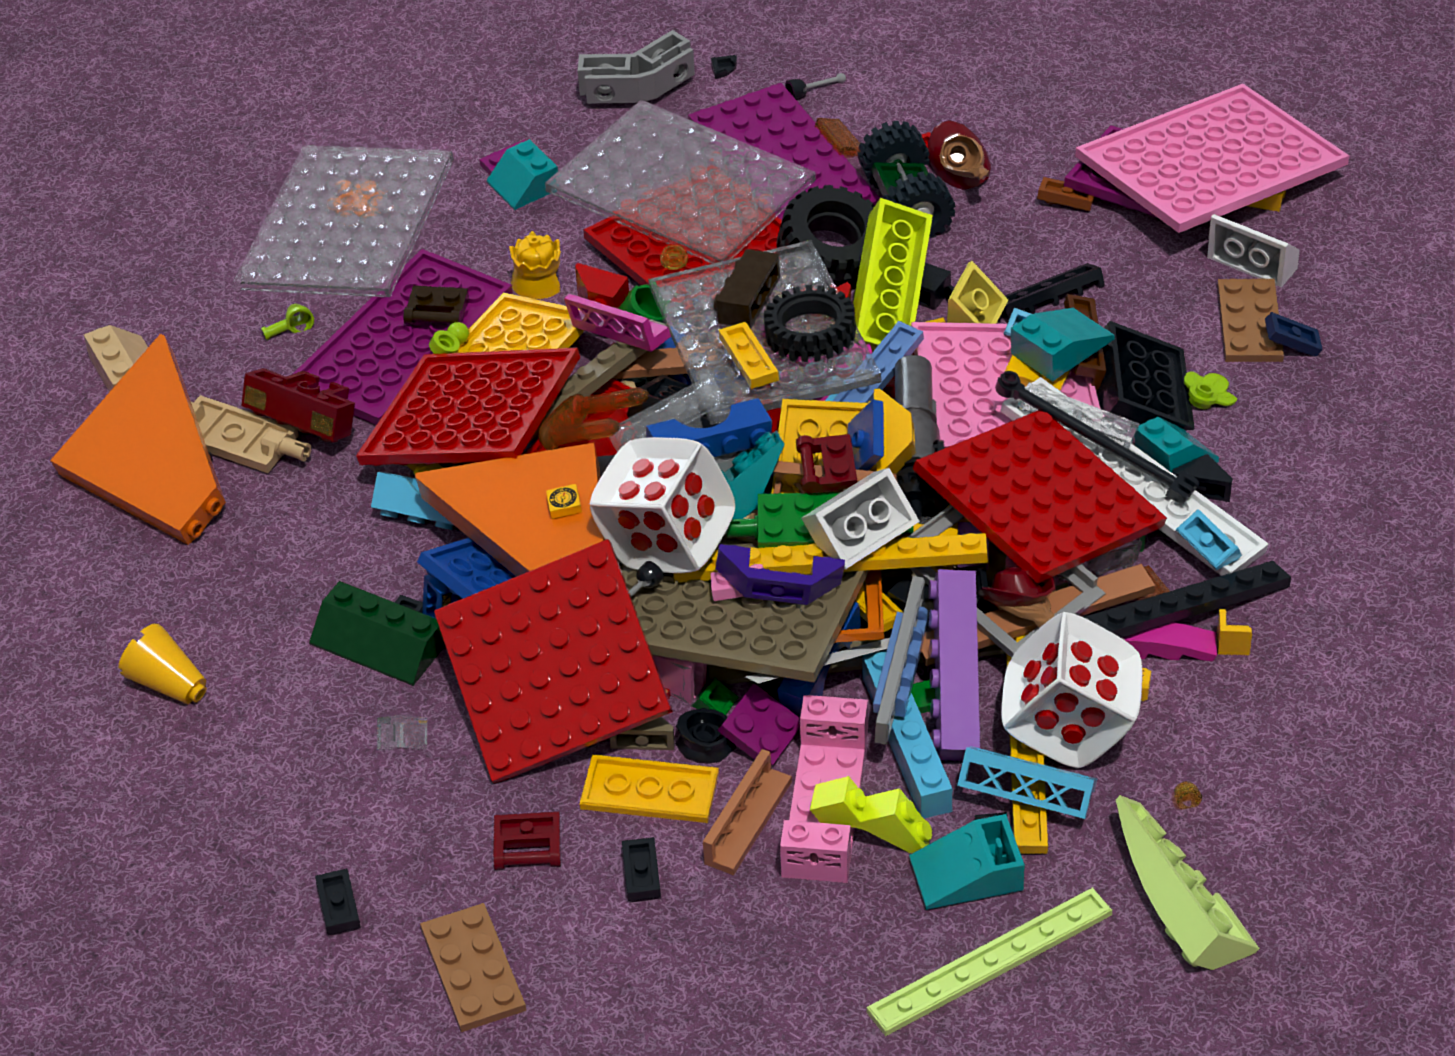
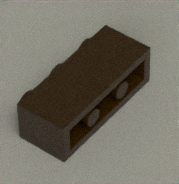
(747, 288)

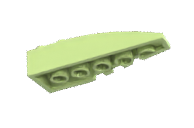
(1192, 916)

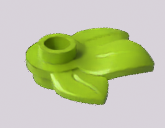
(1208, 390)

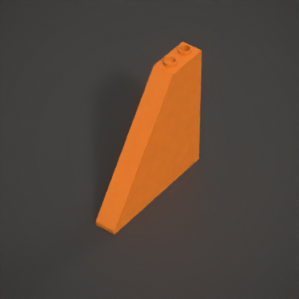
(147, 450)
(507, 506)

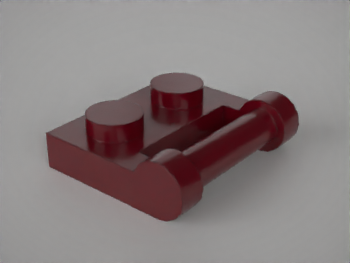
(837, 463)
(527, 831)

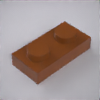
(1054, 192)

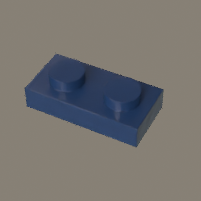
(1293, 334)

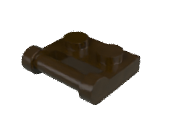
(436, 305)

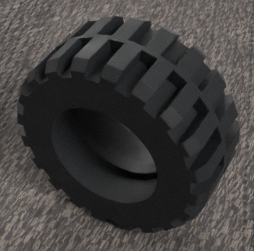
(829, 211)

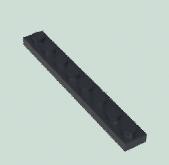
(1192, 600)

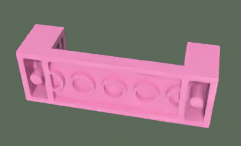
(831, 748)

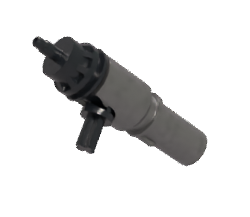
(915, 394)

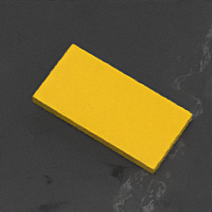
(649, 788)

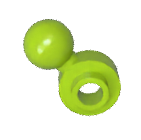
(449, 340)

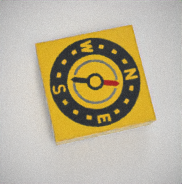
(564, 501)

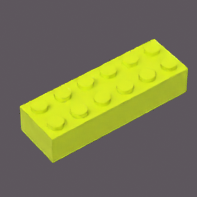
(890, 269)

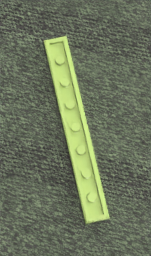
(988, 961)

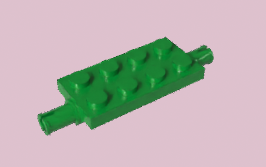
(780, 519)

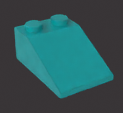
(1057, 340)

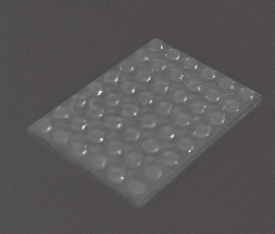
(680, 182)
(344, 221)
(688, 312)

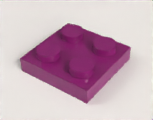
(760, 724)

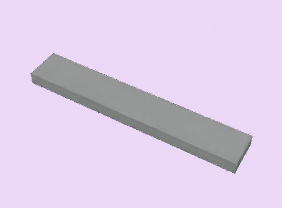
(899, 660)

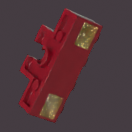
(300, 403)

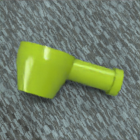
(290, 321)

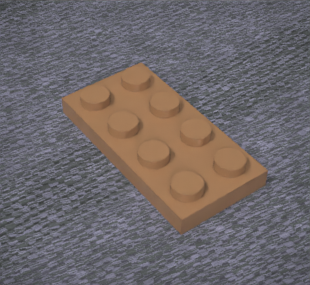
(1243, 314)
(472, 967)

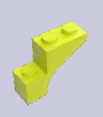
(884, 814)

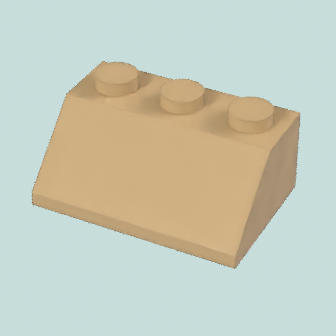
(113, 352)

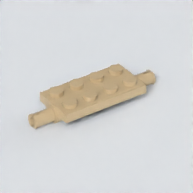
(246, 436)

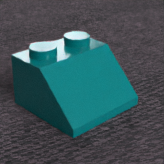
(522, 174)
(1169, 444)

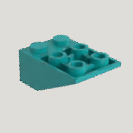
(752, 472)
(969, 864)

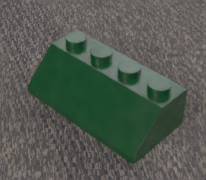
(377, 633)

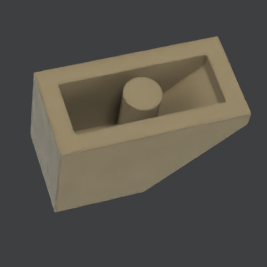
(649, 736)

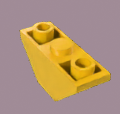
(898, 434)

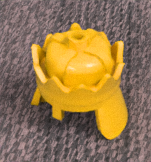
(535, 266)

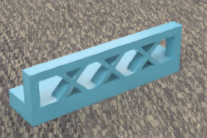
(1029, 769)

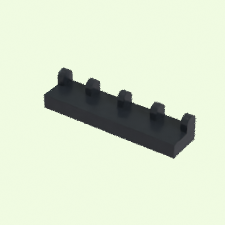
(1052, 288)

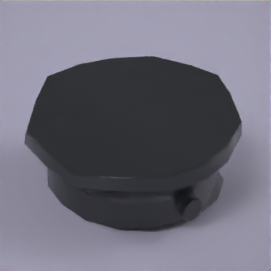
(700, 745)

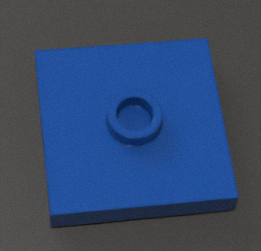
(868, 435)

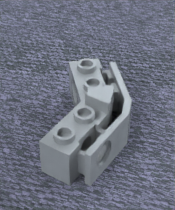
(636, 75)

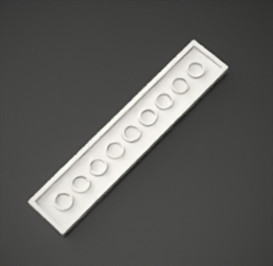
(1154, 491)

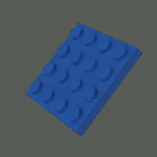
(464, 567)

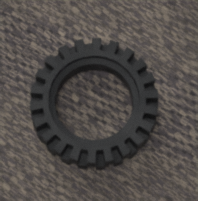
(813, 343)

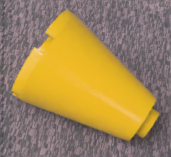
(162, 666)

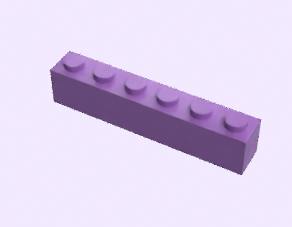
(955, 663)

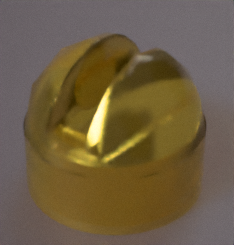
(1187, 791)

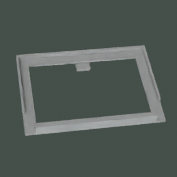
(1077, 576)

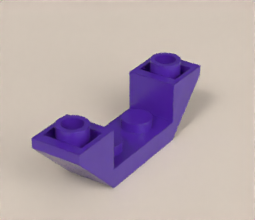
(776, 585)

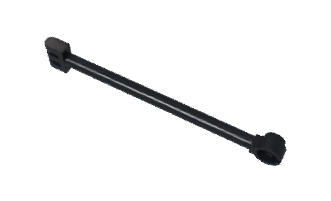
(1179, 488)

